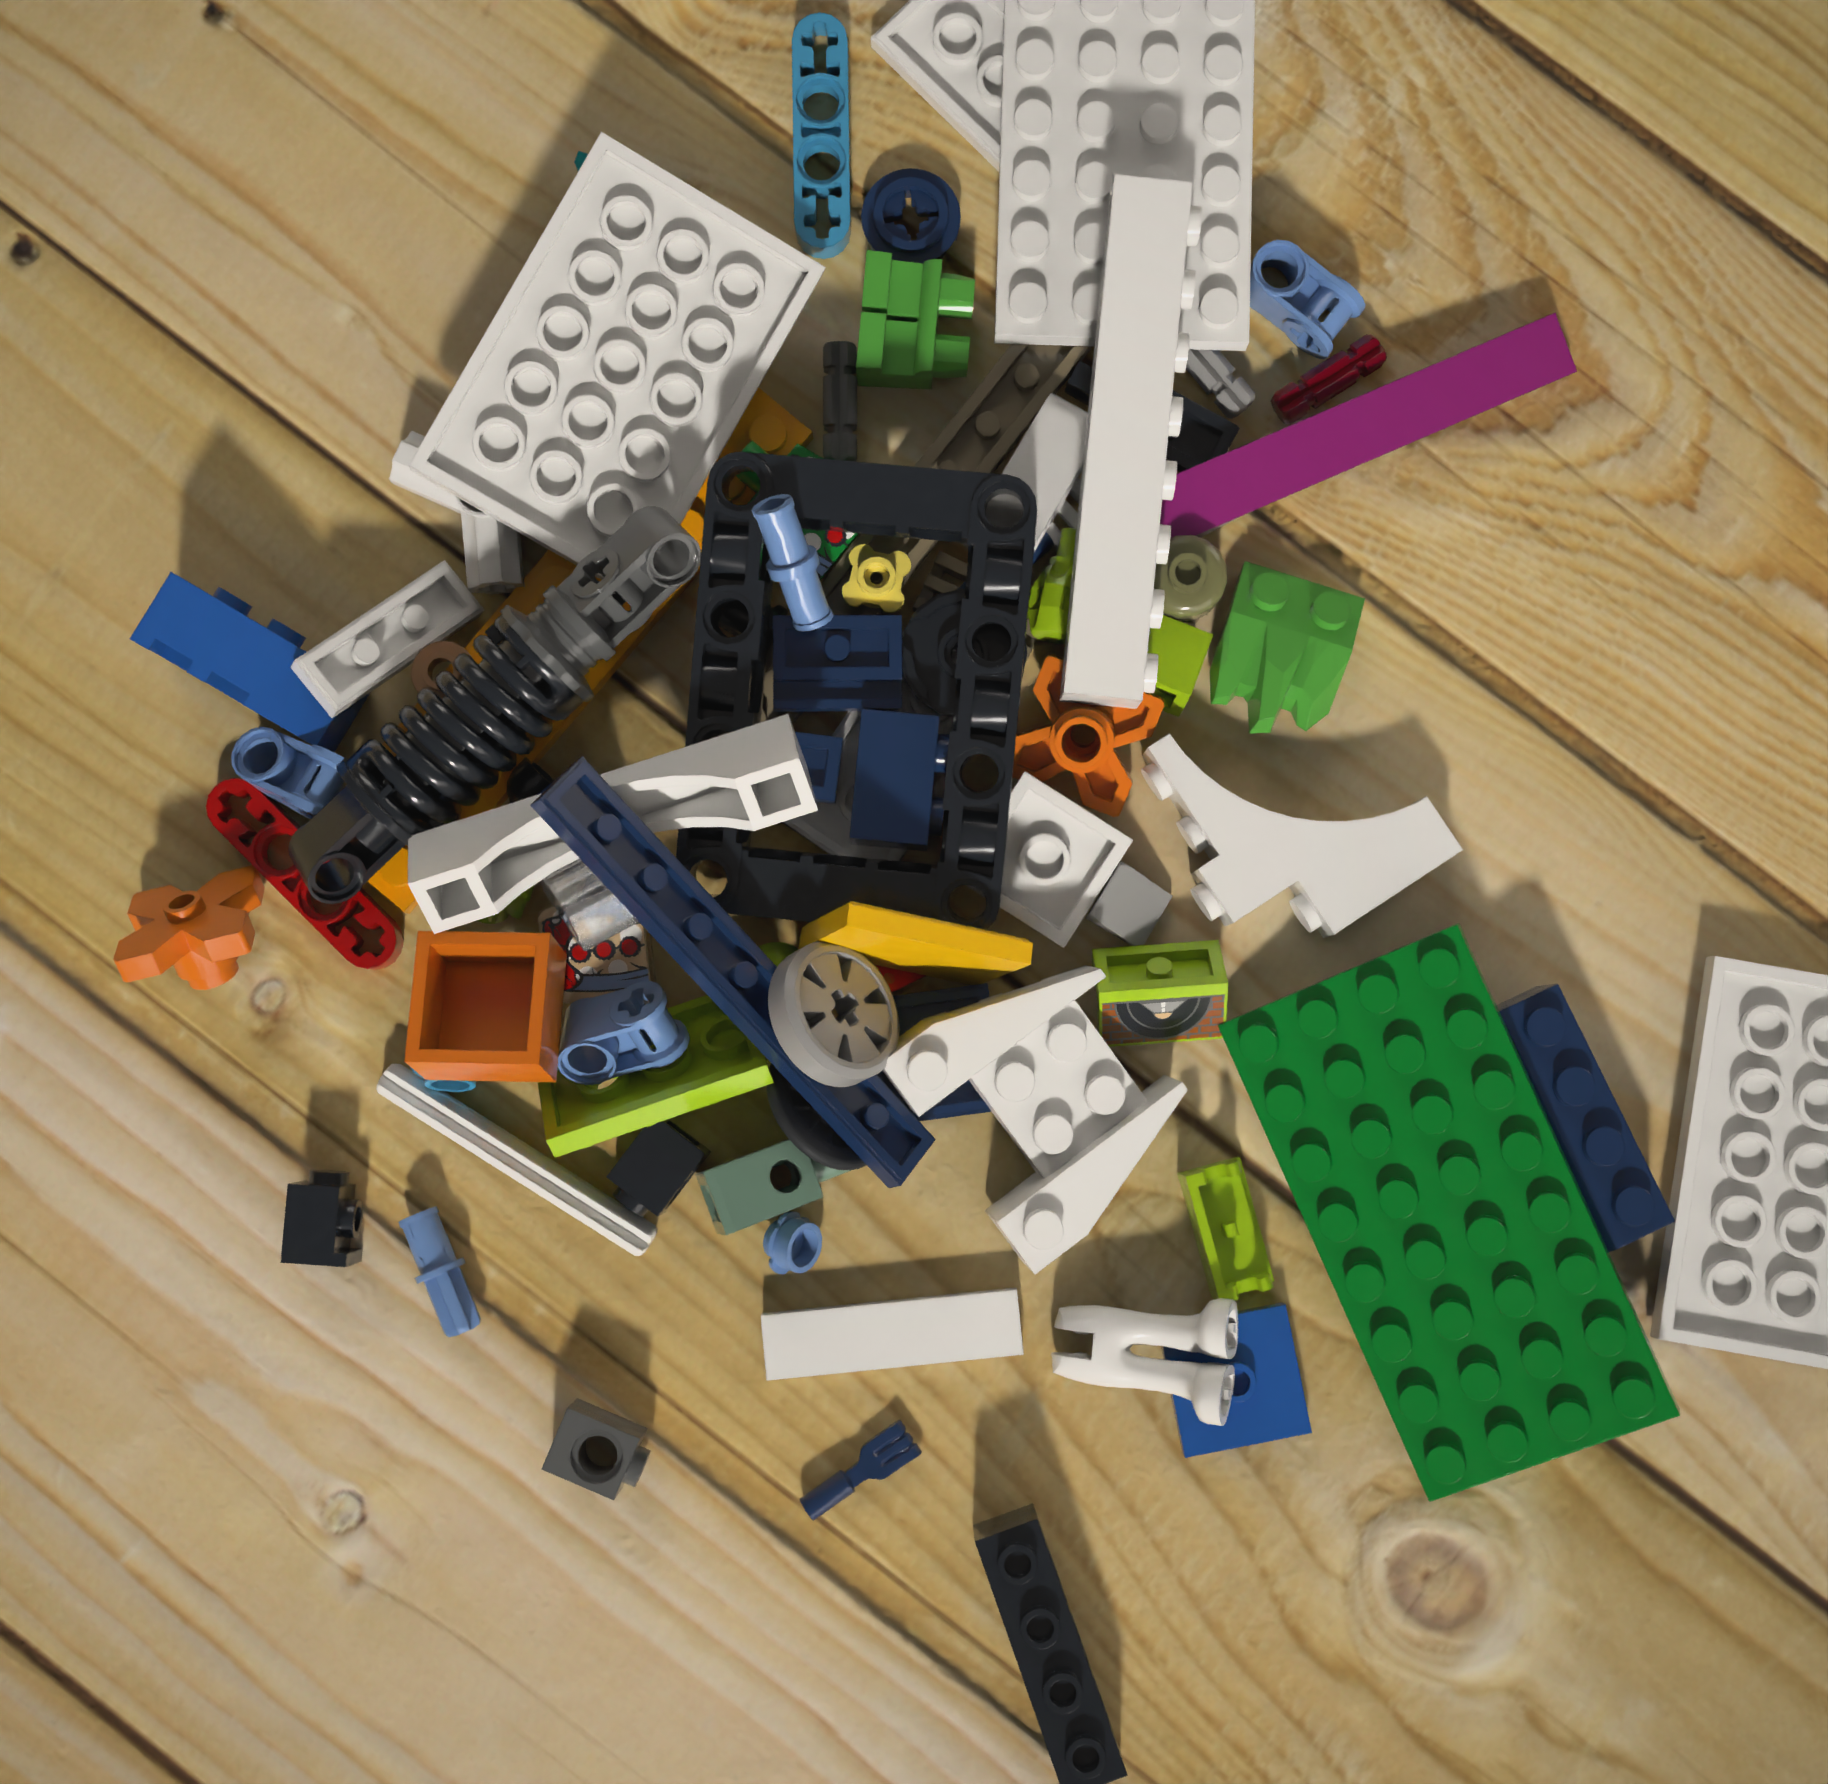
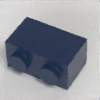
(897, 780)

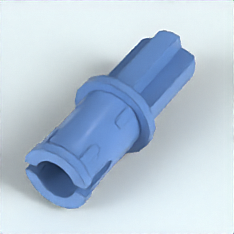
(440, 1272)

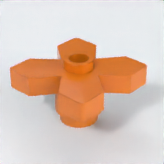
(1096, 766)
(192, 930)

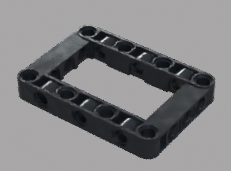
(731, 675)

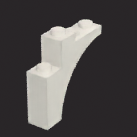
(1255, 853)

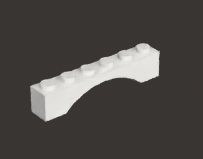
(726, 781)

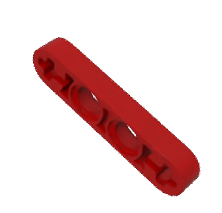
(289, 881)

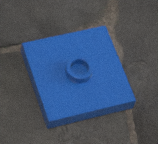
(1266, 1392)

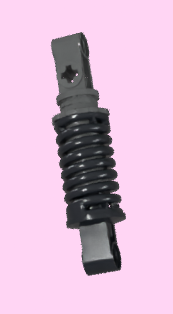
(526, 679)

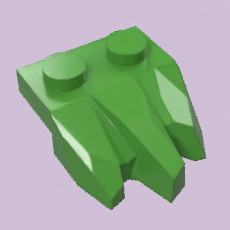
(1283, 647)

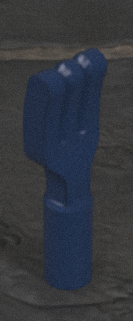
(877, 1460)

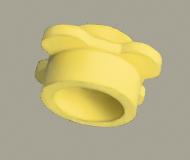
(884, 595)

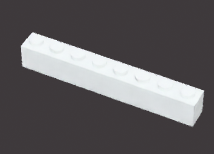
(1128, 441)

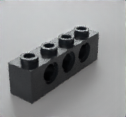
(1048, 1648)

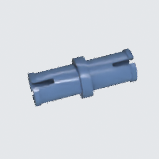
(792, 562)

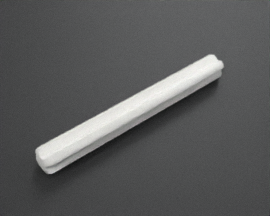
(517, 1159)

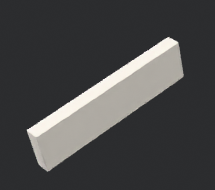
(891, 1334)

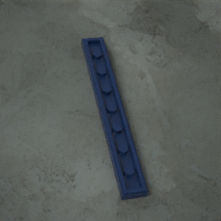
(718, 958)

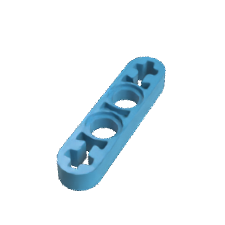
(818, 136)

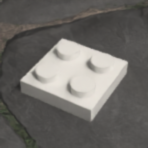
(1055, 859)

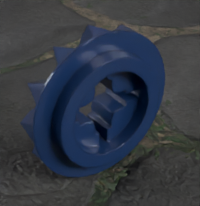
(931, 199)

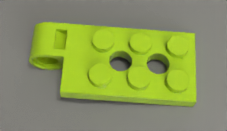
(711, 1069)

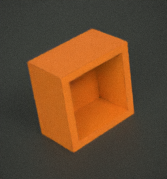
(486, 1006)

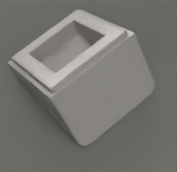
(1129, 905)

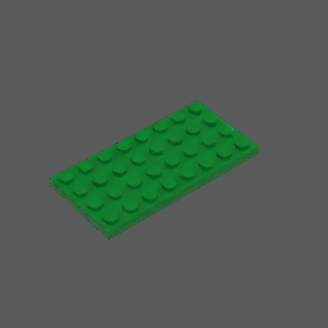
(1447, 1216)

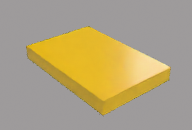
(920, 943)

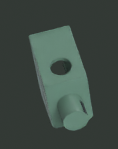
(741, 1189)

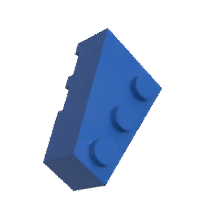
(239, 657)

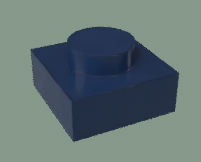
(823, 761)

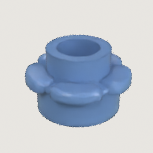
(792, 1243)

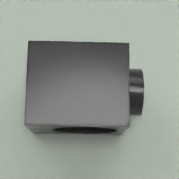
(569, 1457)

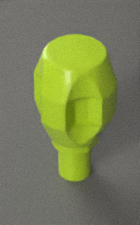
(1052, 592)

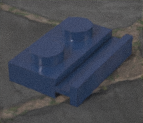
(839, 666)

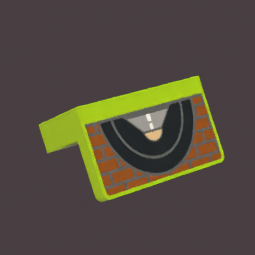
(1161, 993)

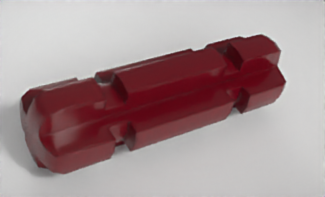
(1328, 379)

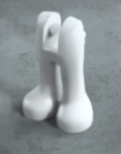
(1114, 1365)

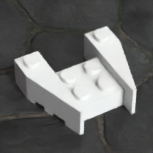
(1053, 1094)

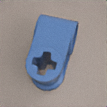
(1306, 297)
(288, 769)
(614, 1034)

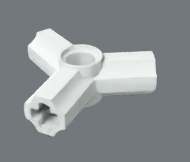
(490, 546)

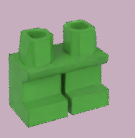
(901, 321)

